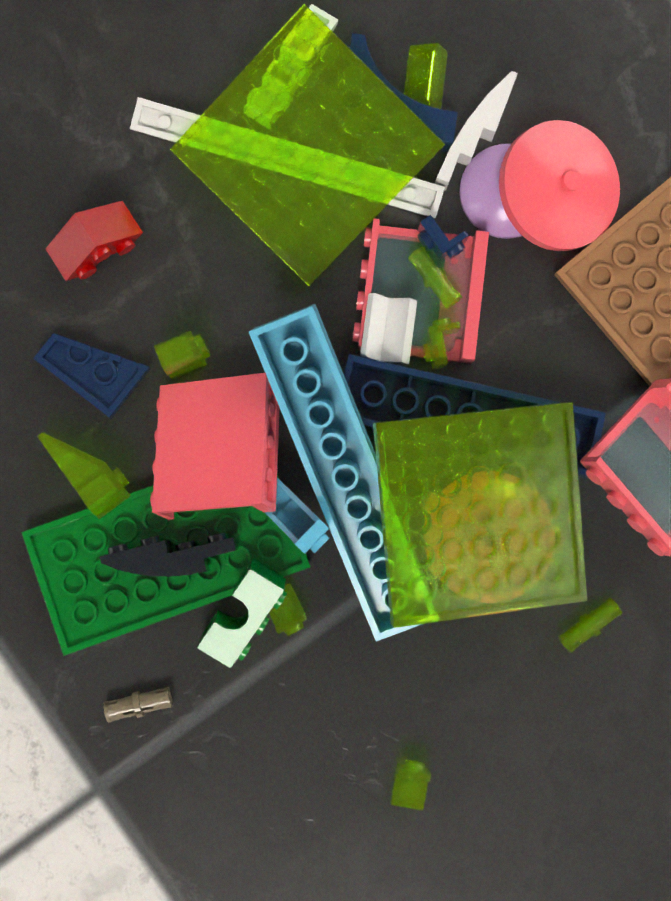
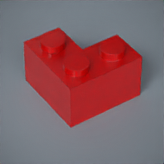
(93, 237)

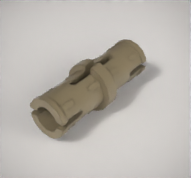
(137, 704)

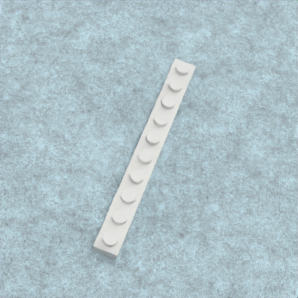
(172, 123)

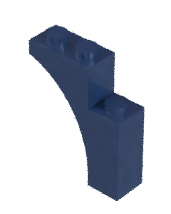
(439, 121)

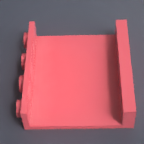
(216, 445)

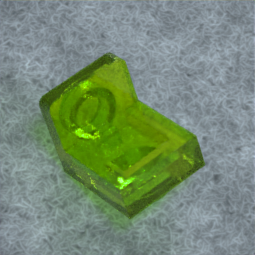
(434, 349)

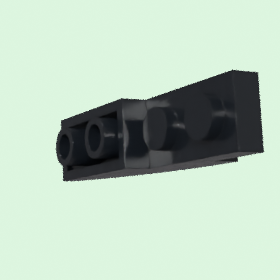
(157, 559)

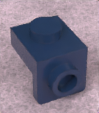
(433, 238)

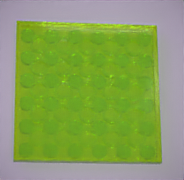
(307, 145)
(480, 513)

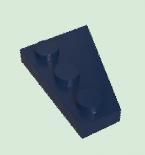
(93, 373)

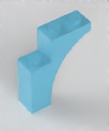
(298, 520)

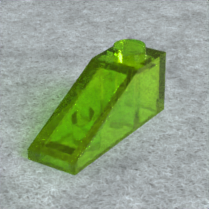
(91, 477)

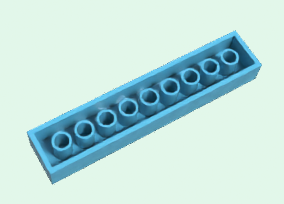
(332, 450)

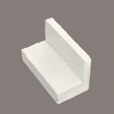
(388, 329)

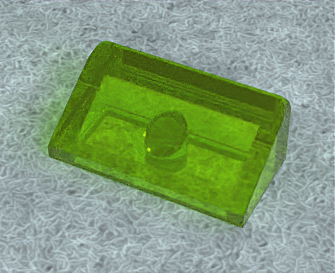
(426, 74)

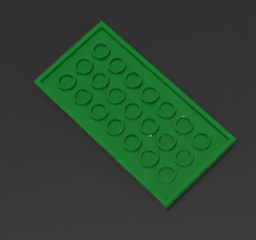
(100, 602)

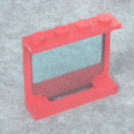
(393, 276)
(635, 465)

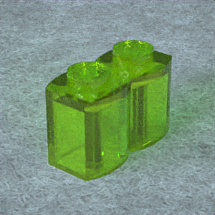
(182, 354)

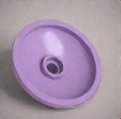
(481, 193)

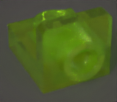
(289, 614)
(410, 785)

